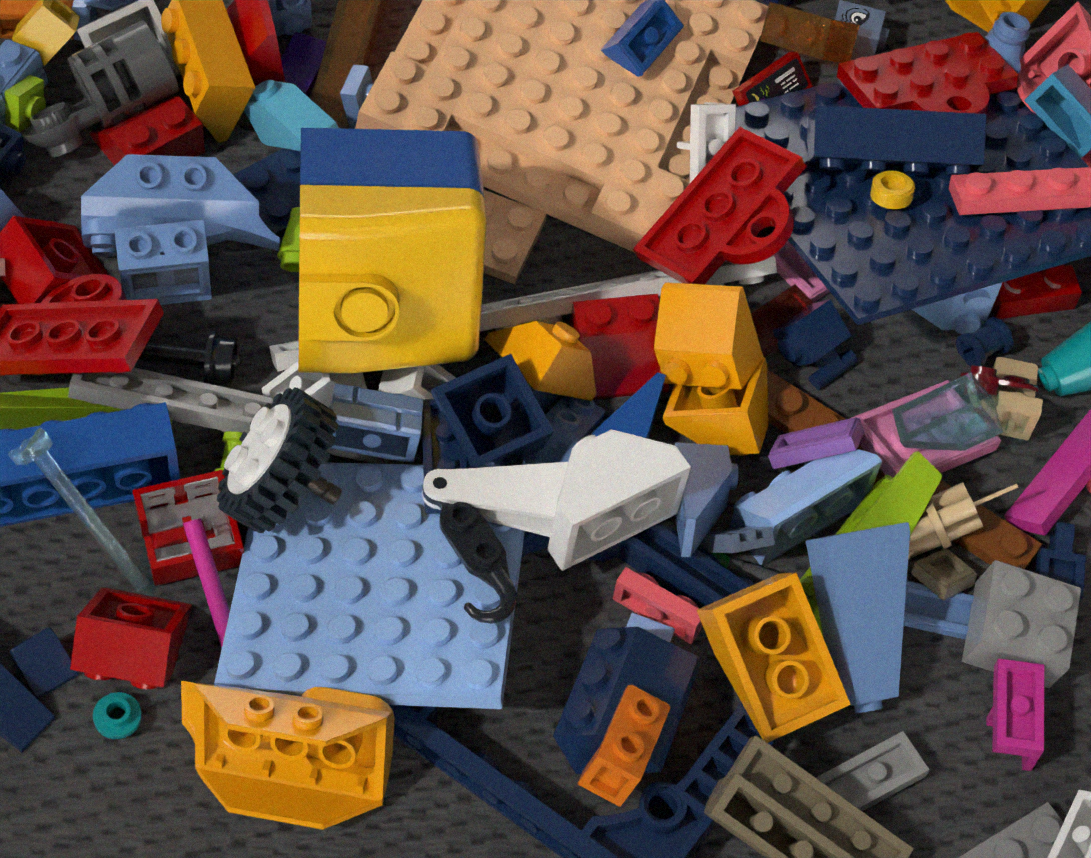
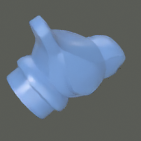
(1009, 37)

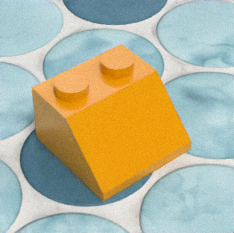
(706, 336)

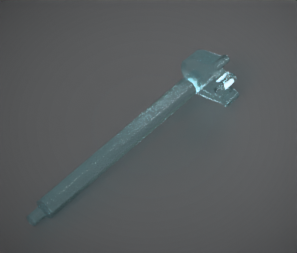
(36, 450)

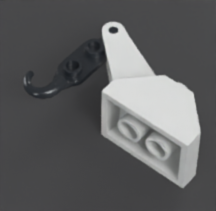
(584, 505)

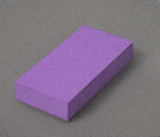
(816, 442)

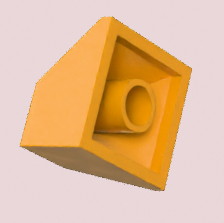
(548, 357)
(722, 414)

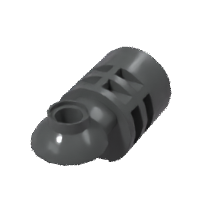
(104, 89)

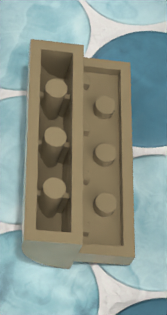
(792, 813)

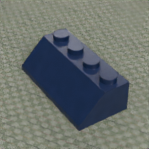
(895, 138)

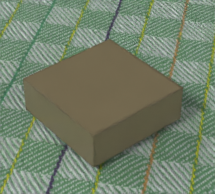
(944, 574)

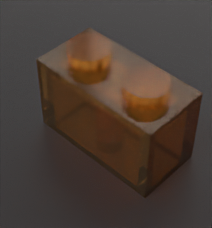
(809, 32)

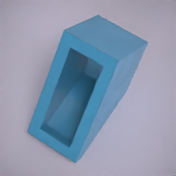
(1065, 108)

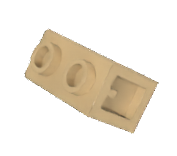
(1017, 407)

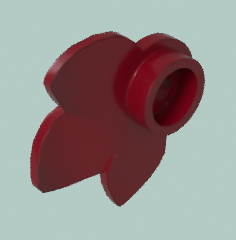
(991, 381)

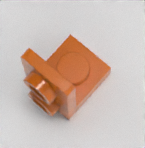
(626, 746)

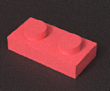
(645, 597)

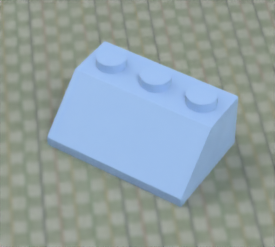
(807, 500)

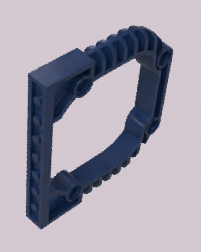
(621, 834)

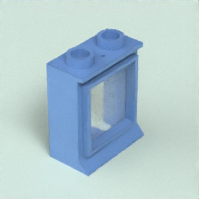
(164, 262)

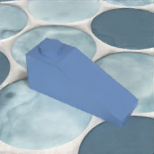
(704, 493)

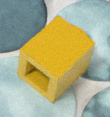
(46, 28)

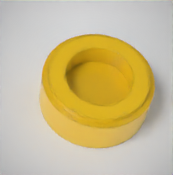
(892, 190)

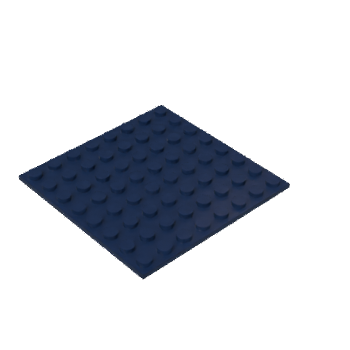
(927, 252)

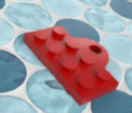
(931, 76)
(725, 211)
(77, 329)

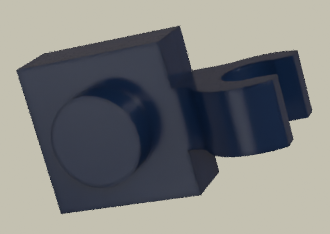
(1059, 560)

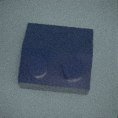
(494, 414)

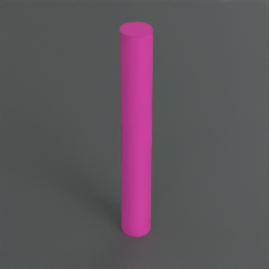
(208, 575)

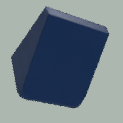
(43, 662)

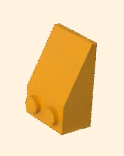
(774, 655)

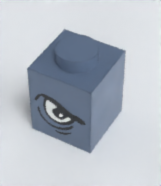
(871, 34)

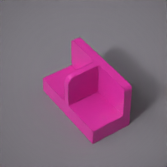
(1018, 710)

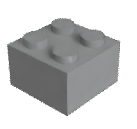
(1022, 620)

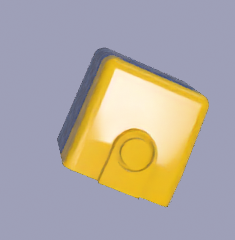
(389, 249)

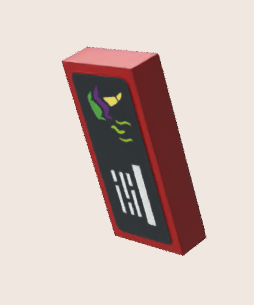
(779, 78)

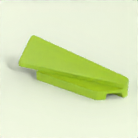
(888, 503)

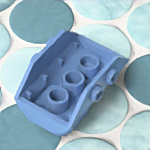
(171, 190)

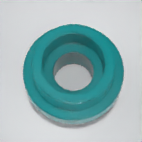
(120, 727)

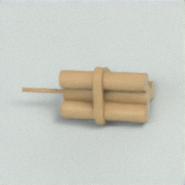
(946, 518)

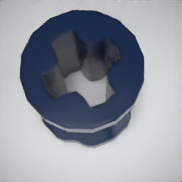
(985, 342)

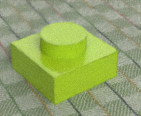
(23, 102)

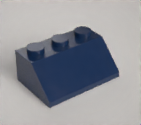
(612, 663)

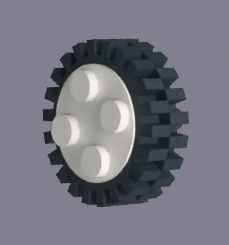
(279, 461)

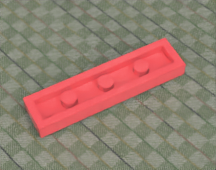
(1021, 190)

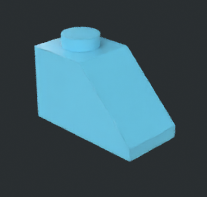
(280, 112)

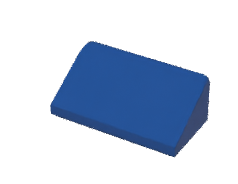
(643, 36)

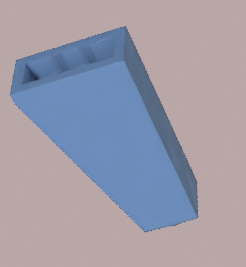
(862, 608)

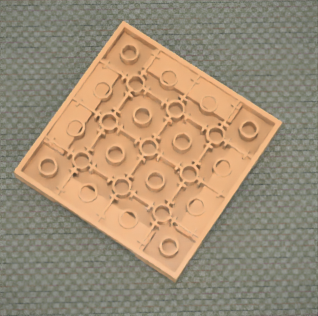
(557, 114)

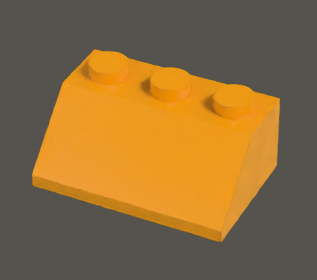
(209, 62)

